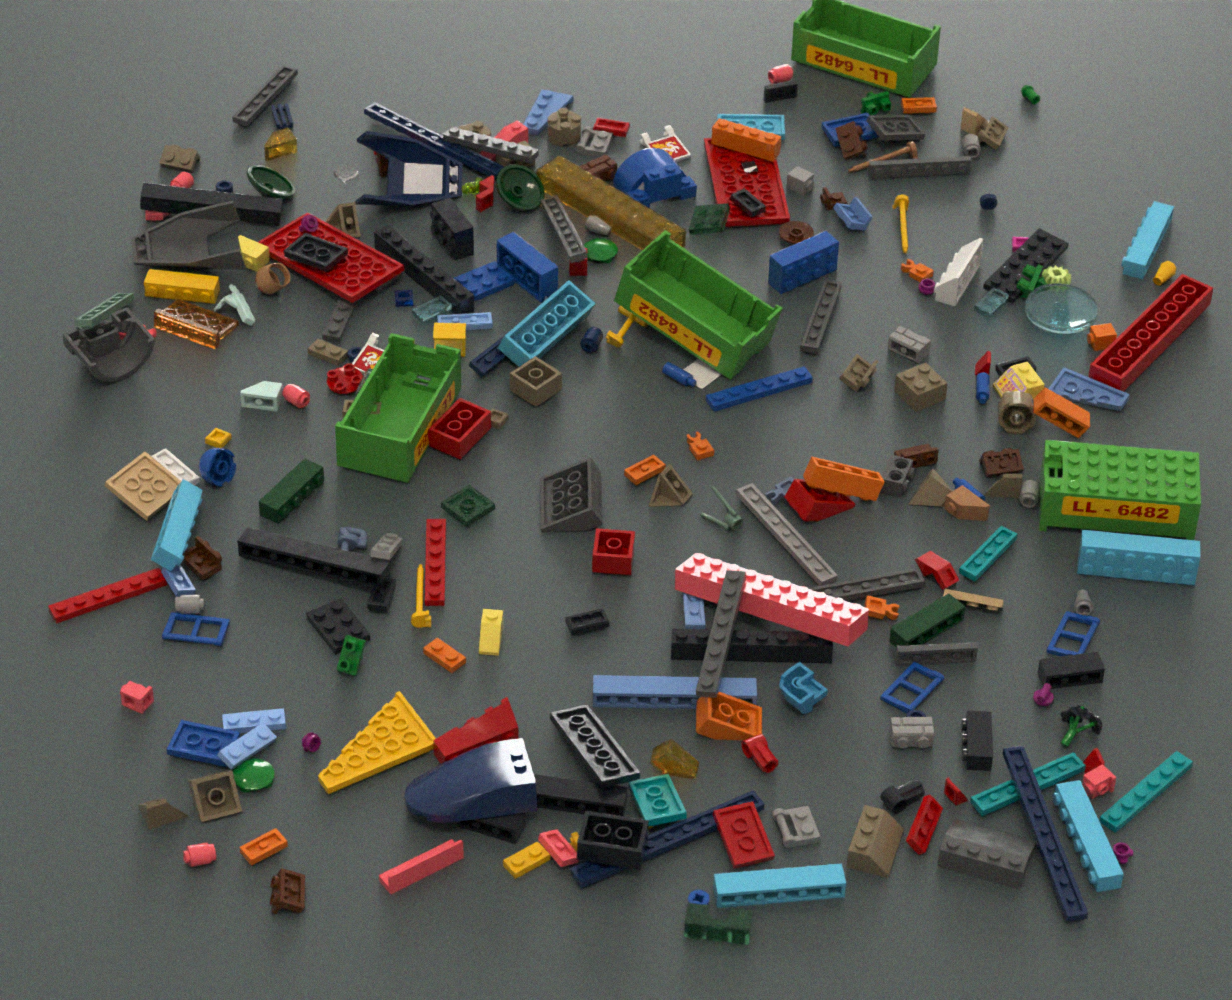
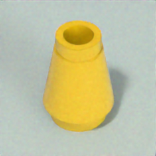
(1166, 271)

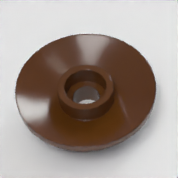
(795, 231)

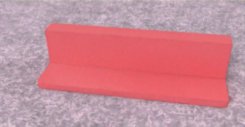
(422, 866)

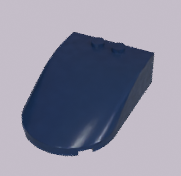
(476, 785)

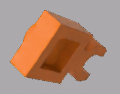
(917, 272)
(699, 448)
(879, 608)

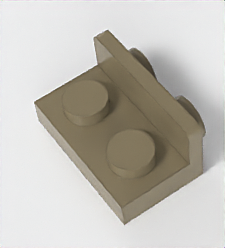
(992, 132)

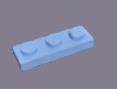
(247, 721)
(247, 746)

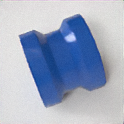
(699, 897)

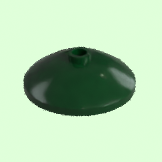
(270, 182)
(520, 187)

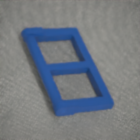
(1090, 620)
(198, 621)
(901, 681)

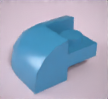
(801, 688)

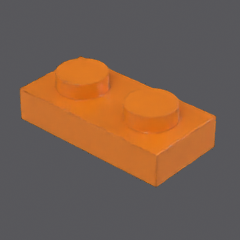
(918, 105)
(644, 469)
(444, 655)
(263, 846)

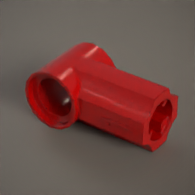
(758, 749)

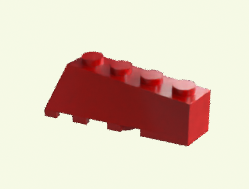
(493, 726)

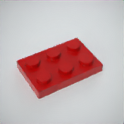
(743, 835)

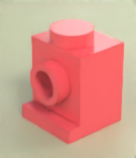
(136, 696)
(1098, 782)

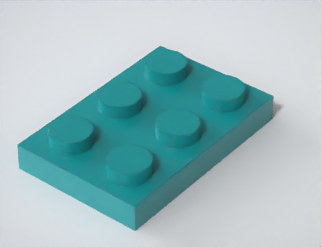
(657, 800)

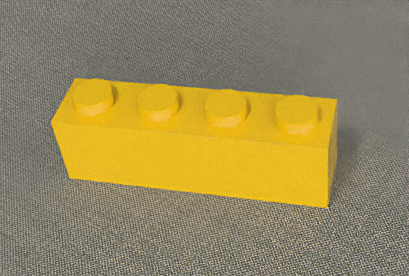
(181, 286)

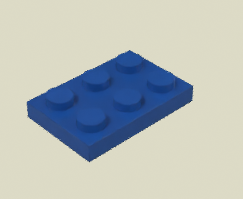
(829, 127)
(485, 280)
(200, 742)

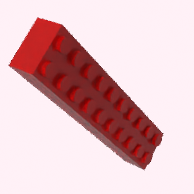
(1151, 333)

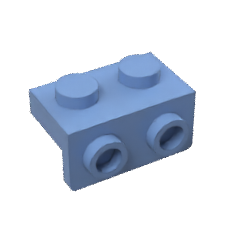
(854, 215)

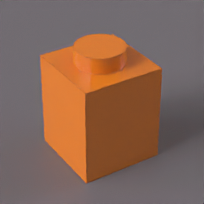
(1101, 336)

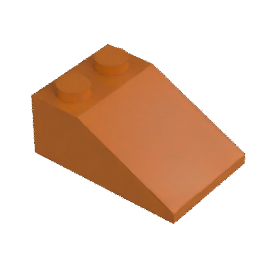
(727, 718)

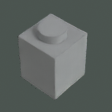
(800, 180)

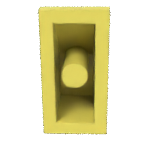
(253, 253)
(491, 632)

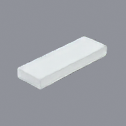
(176, 467)

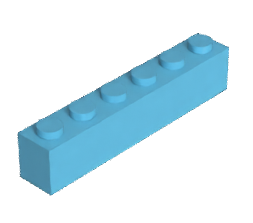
(1147, 240)
(177, 525)
(1088, 836)
(779, 885)

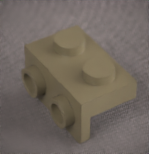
(179, 158)
(857, 373)

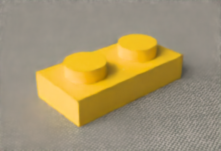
(526, 860)

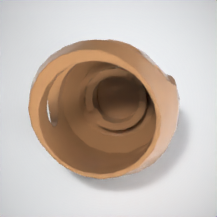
(267, 280)

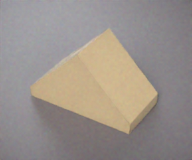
(971, 121)

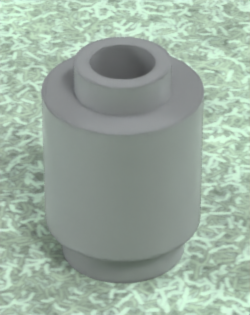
(971, 145)
(1029, 493)
(189, 604)

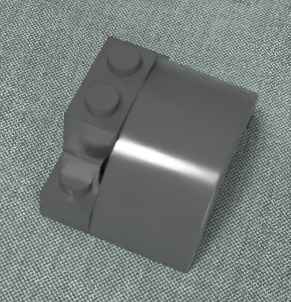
(103, 350)

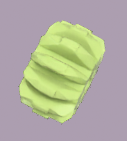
(1056, 275)

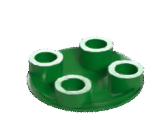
(601, 250)
(253, 775)

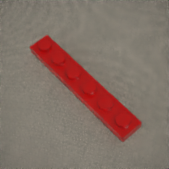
(435, 562)
(107, 595)

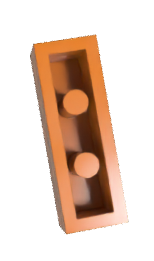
(1062, 412)

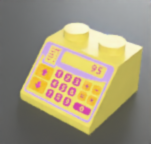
(1019, 378)

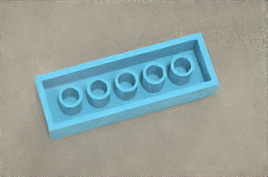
(547, 324)
(1138, 557)

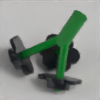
(1074, 716)

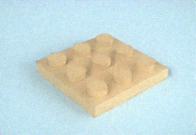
(144, 485)

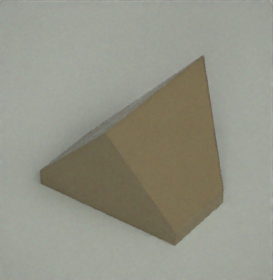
(345, 219)
(1006, 486)
(669, 489)
(931, 491)
(159, 812)

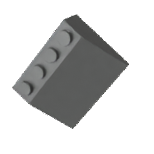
(571, 498)
(986, 853)

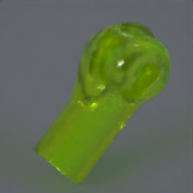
(472, 187)

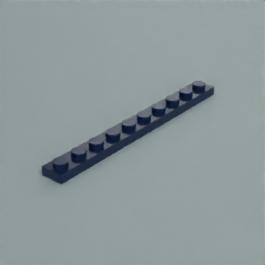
(433, 139)
(1045, 834)
(665, 840)

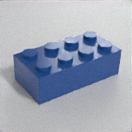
(803, 262)
(527, 266)

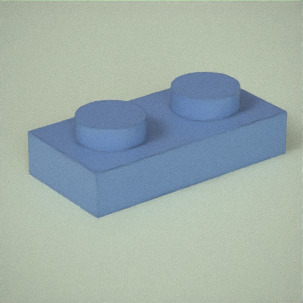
(178, 581)

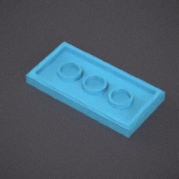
(768, 123)

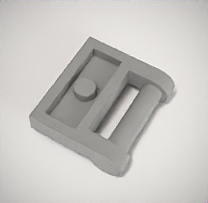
(599, 145)
(802, 824)

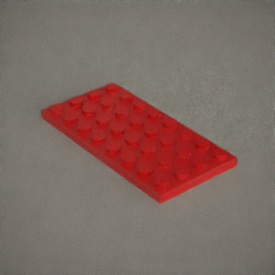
(730, 177)
(352, 276)

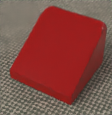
(983, 364)
(1093, 760)
(954, 793)

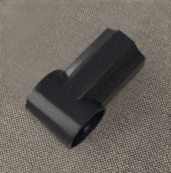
(898, 798)

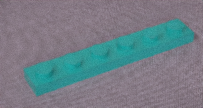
(1045, 775)
(1145, 791)

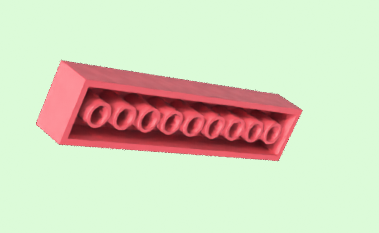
(776, 600)

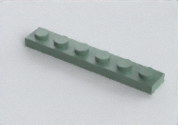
(104, 310)

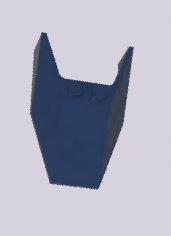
(414, 171)

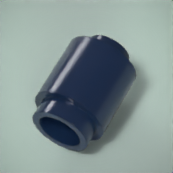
(591, 339)

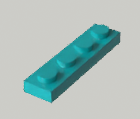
(988, 553)

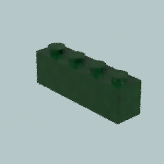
(291, 491)
(928, 622)

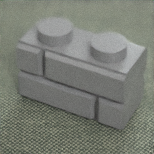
(909, 344)
(911, 732)

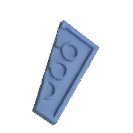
(544, 106)
(1088, 391)

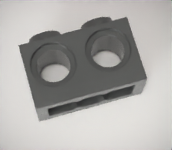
(897, 475)

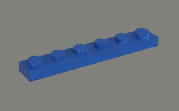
(759, 388)

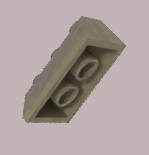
(874, 842)

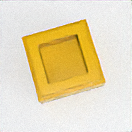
(218, 438)

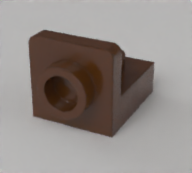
(830, 200)

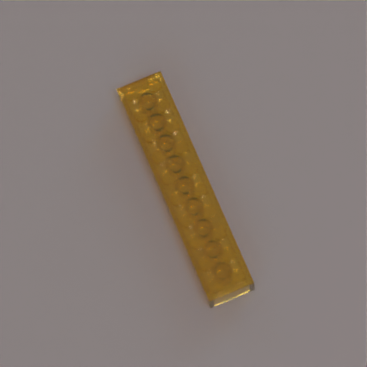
(595, 197)

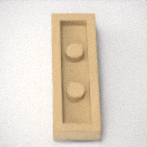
(974, 600)

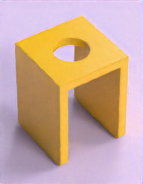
(450, 335)

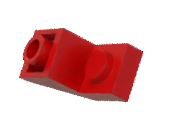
(486, 194)
(940, 568)

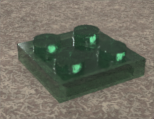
(709, 219)
(468, 505)

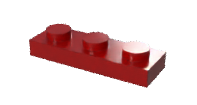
(924, 824)

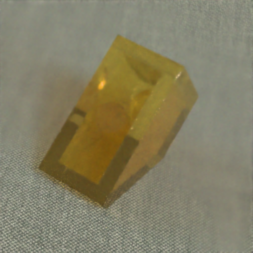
(280, 144)
(674, 760)

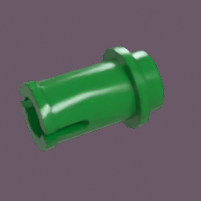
(1027, 91)

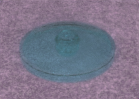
(1061, 308)

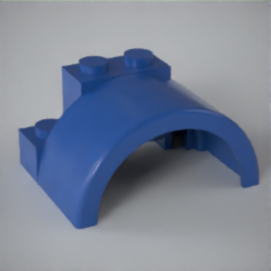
(659, 174)

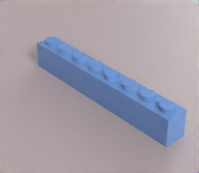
(662, 691)

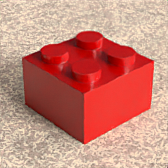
(613, 551)

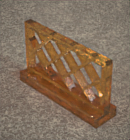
(197, 330)

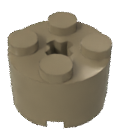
(564, 127)
(1016, 412)

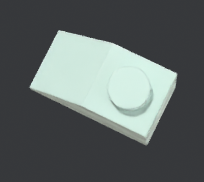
(262, 396)

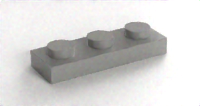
(386, 546)

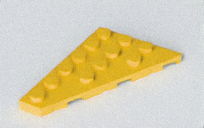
(388, 740)

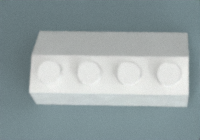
(959, 273)

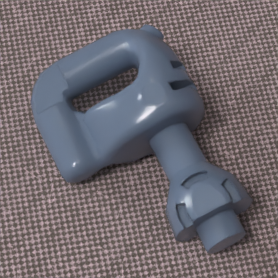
(349, 539)

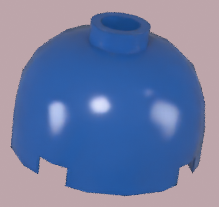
(217, 466)

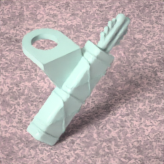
(239, 302)

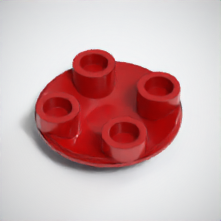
(344, 379)

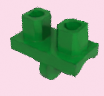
(875, 102)
(1032, 273)
(351, 655)

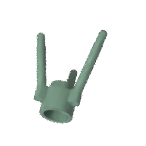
(731, 518)

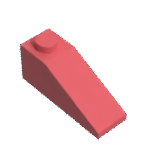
(513, 132)

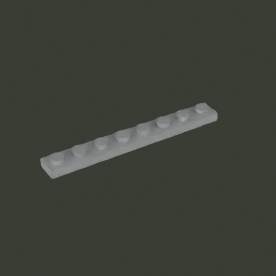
(786, 535)

